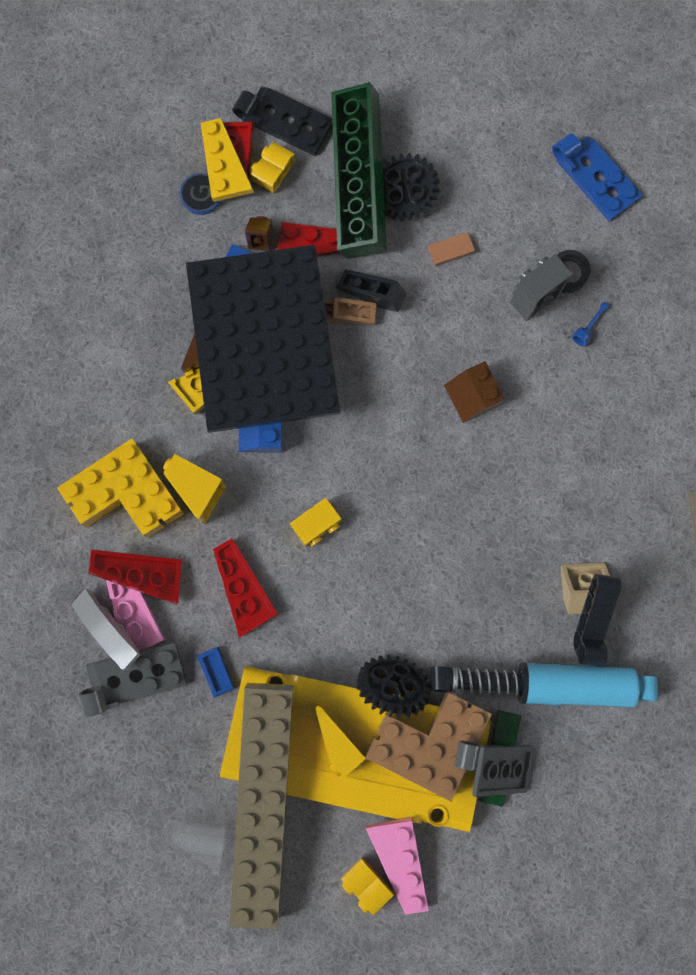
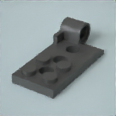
(105, 696)
(497, 767)

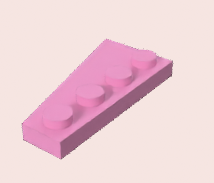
(135, 615)
(400, 858)

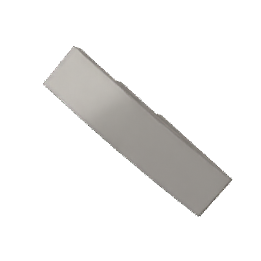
(105, 630)

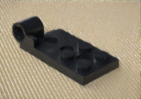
(251, 109)

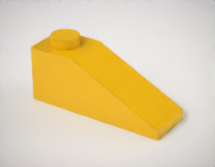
(340, 749)

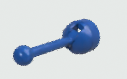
(583, 335)

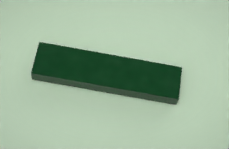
(504, 733)

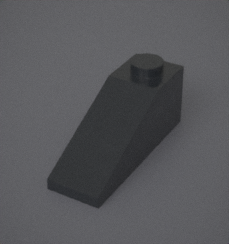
(374, 289)

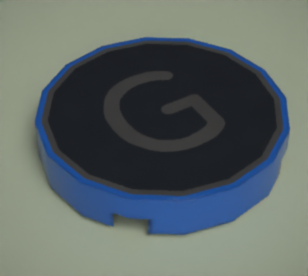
(196, 194)

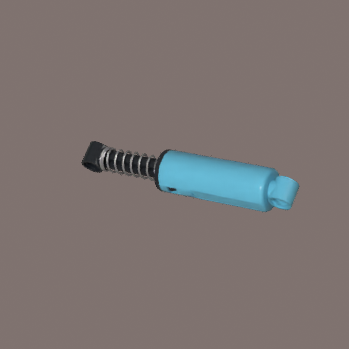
(554, 684)

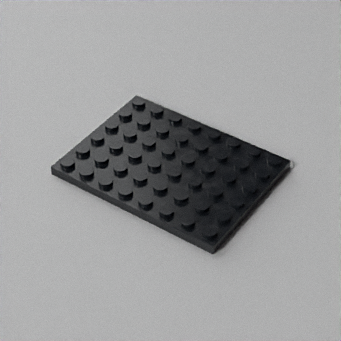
(262, 339)

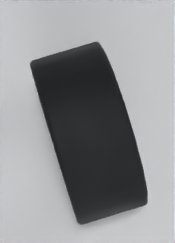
(582, 262)

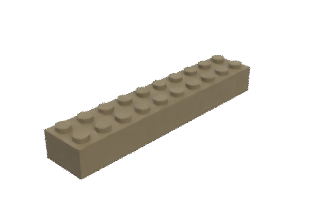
(261, 805)

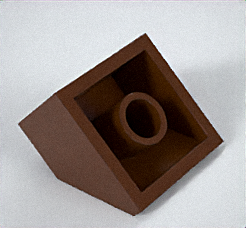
(474, 392)

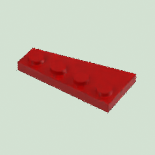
(142, 573)
(245, 594)

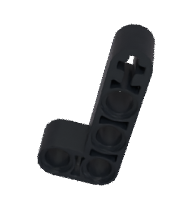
(595, 619)

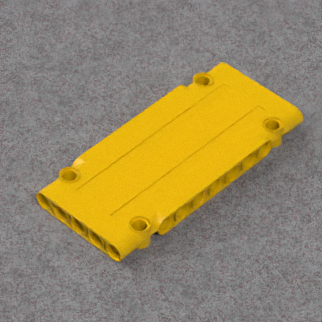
(368, 786)

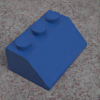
(261, 438)

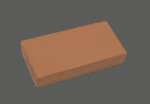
(451, 249)

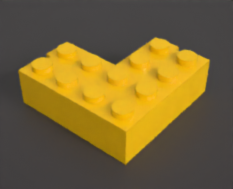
(125, 480)

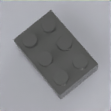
(540, 286)

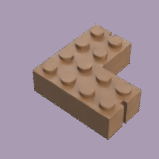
(430, 756)

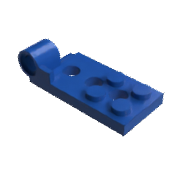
(569, 154)

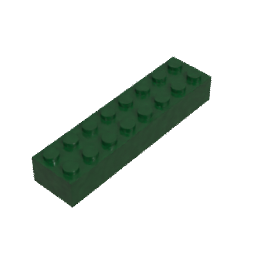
(358, 171)

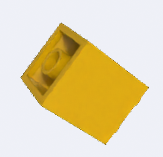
(195, 486)

